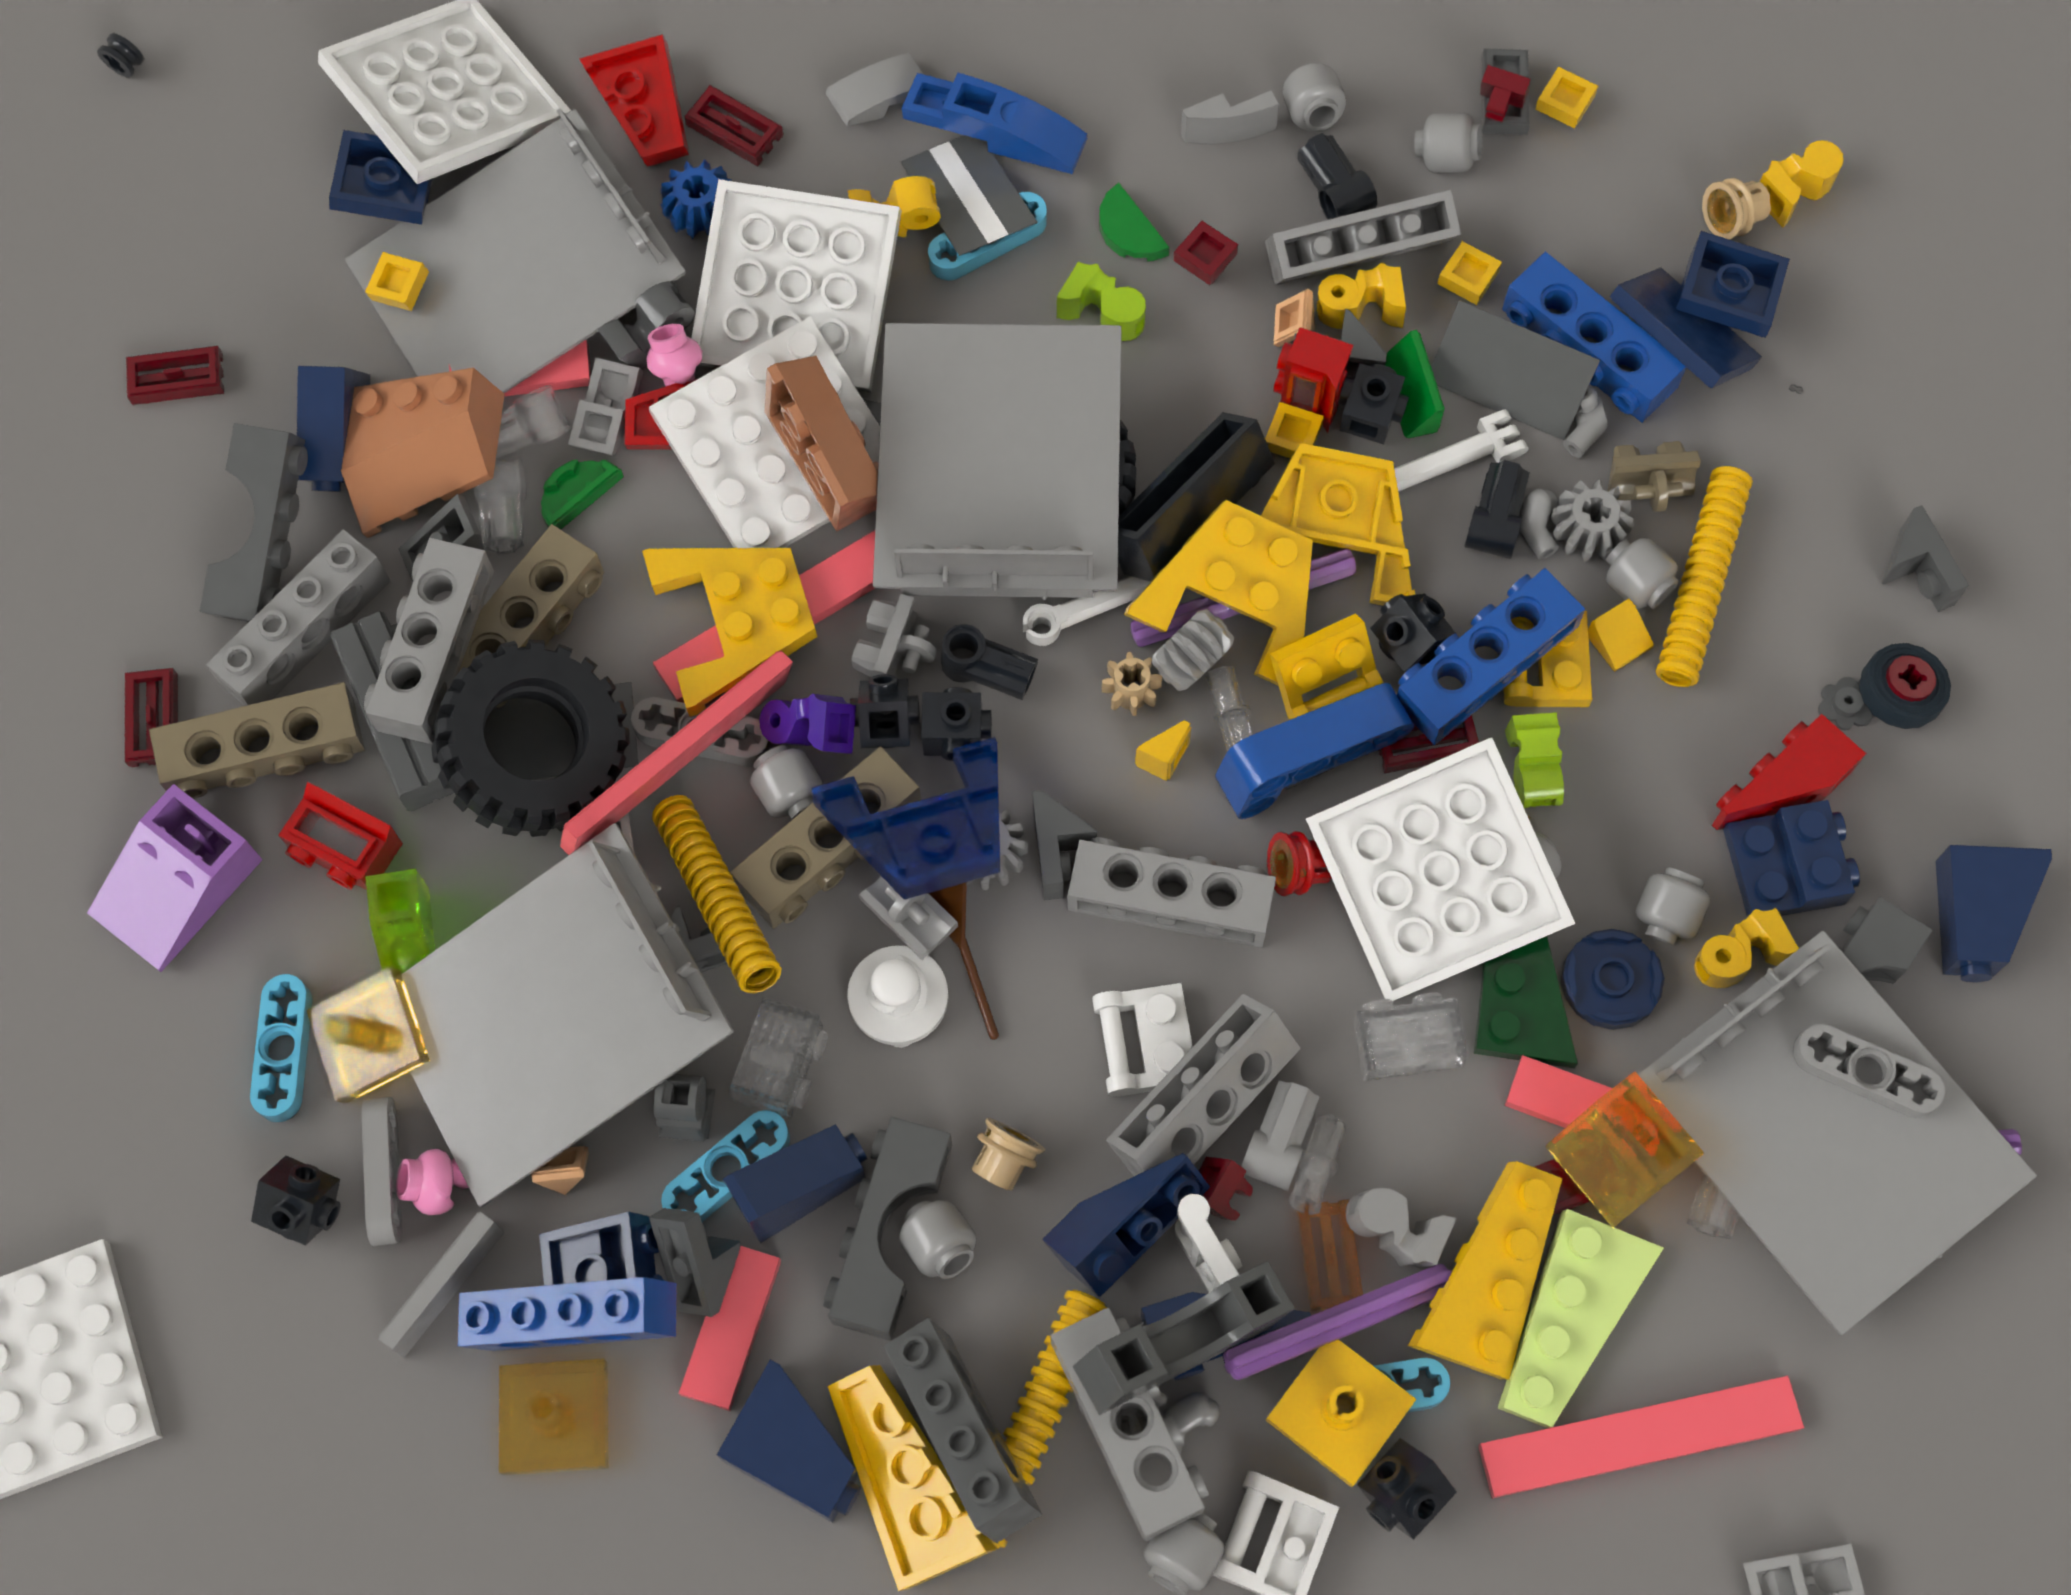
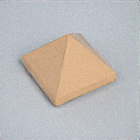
(1292, 314)
(563, 1170)

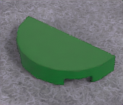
(1128, 229)
(575, 488)

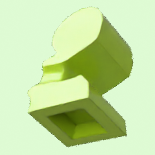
(1117, 305)
(1537, 766)

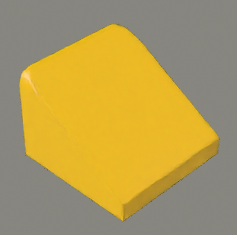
(1620, 635)
(1164, 751)

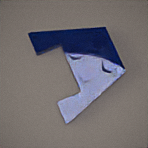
(929, 840)

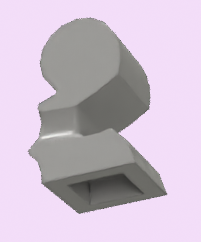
(1387, 1215)

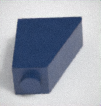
(323, 420)
(1985, 905)
(796, 1180)
(789, 1448)

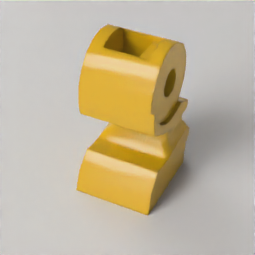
(1804, 176)
(915, 198)
(1378, 285)
(1729, 958)

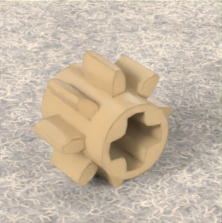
(1129, 671)

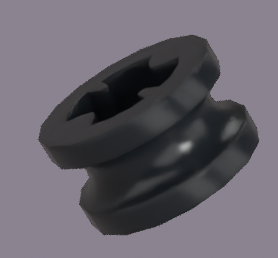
(120, 55)

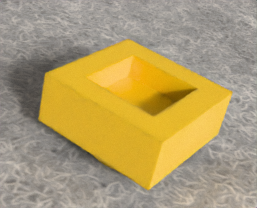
(1566, 97)
(1469, 273)
(397, 281)
(1292, 427)

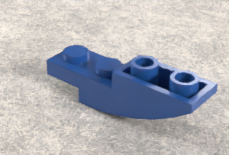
(1003, 118)

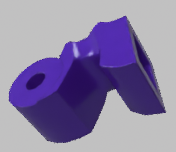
(812, 721)

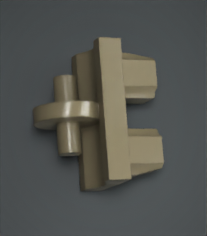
(1654, 476)

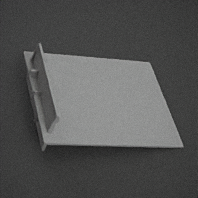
(522, 259)
(999, 460)
(556, 1014)
(1818, 1173)

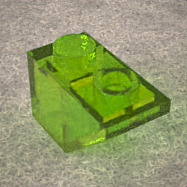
(400, 918)

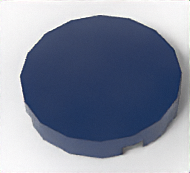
(1612, 979)

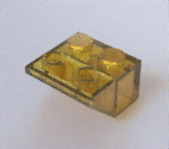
(1624, 1149)

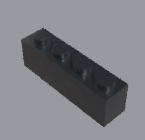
(1212, 469)

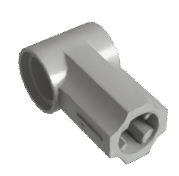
(1277, 1145)

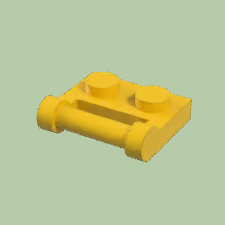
(1322, 659)
(1562, 673)

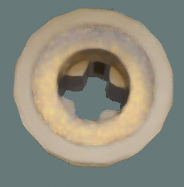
(1733, 208)
(1005, 1154)

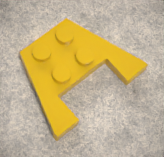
(1347, 505)
(1242, 565)
(753, 603)

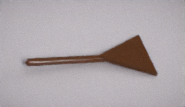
(954, 902)

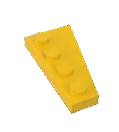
(1488, 1294)
(904, 1482)

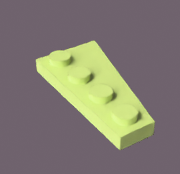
(1576, 1305)

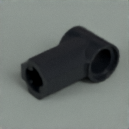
(1338, 184)
(1497, 518)
(991, 664)

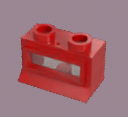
(1313, 373)
(339, 838)

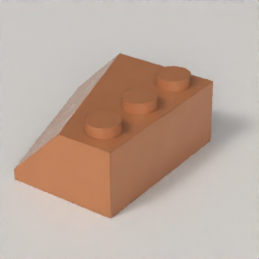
(821, 439)
(419, 443)

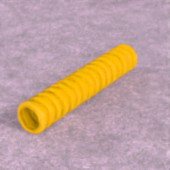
(1704, 576)
(716, 894)
(1045, 1394)

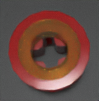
(1295, 863)

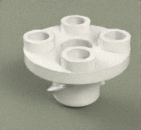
(897, 996)

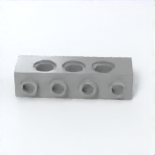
(1362, 237)
(440, 569)
(299, 621)
(1189, 913)
(1206, 1088)
(1152, 1507)

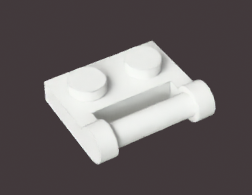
(1161, 1034)
(1211, 1259)
(1292, 1545)

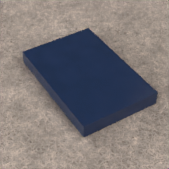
(1703, 346)

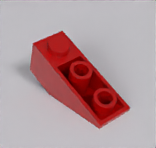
(1803, 773)

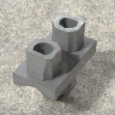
(897, 623)
(916, 921)

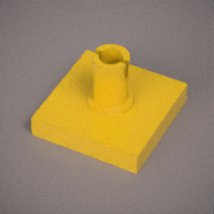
(1341, 1410)

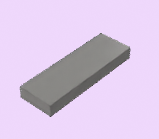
(440, 1284)

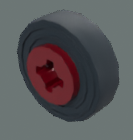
(1889, 694)

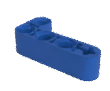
(1308, 745)

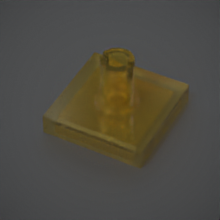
(367, 1035)
(553, 1416)

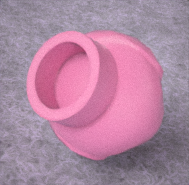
(673, 354)
(429, 1181)

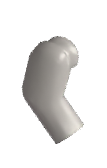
(1590, 423)
(1535, 514)
(1193, 1411)

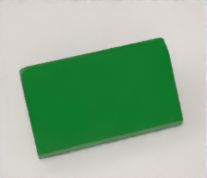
(1425, 404)

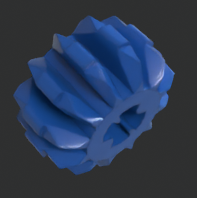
(691, 197)

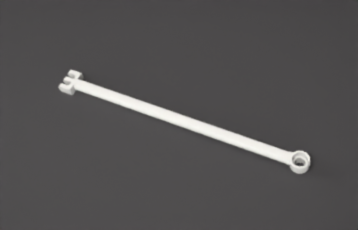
(1487, 442)

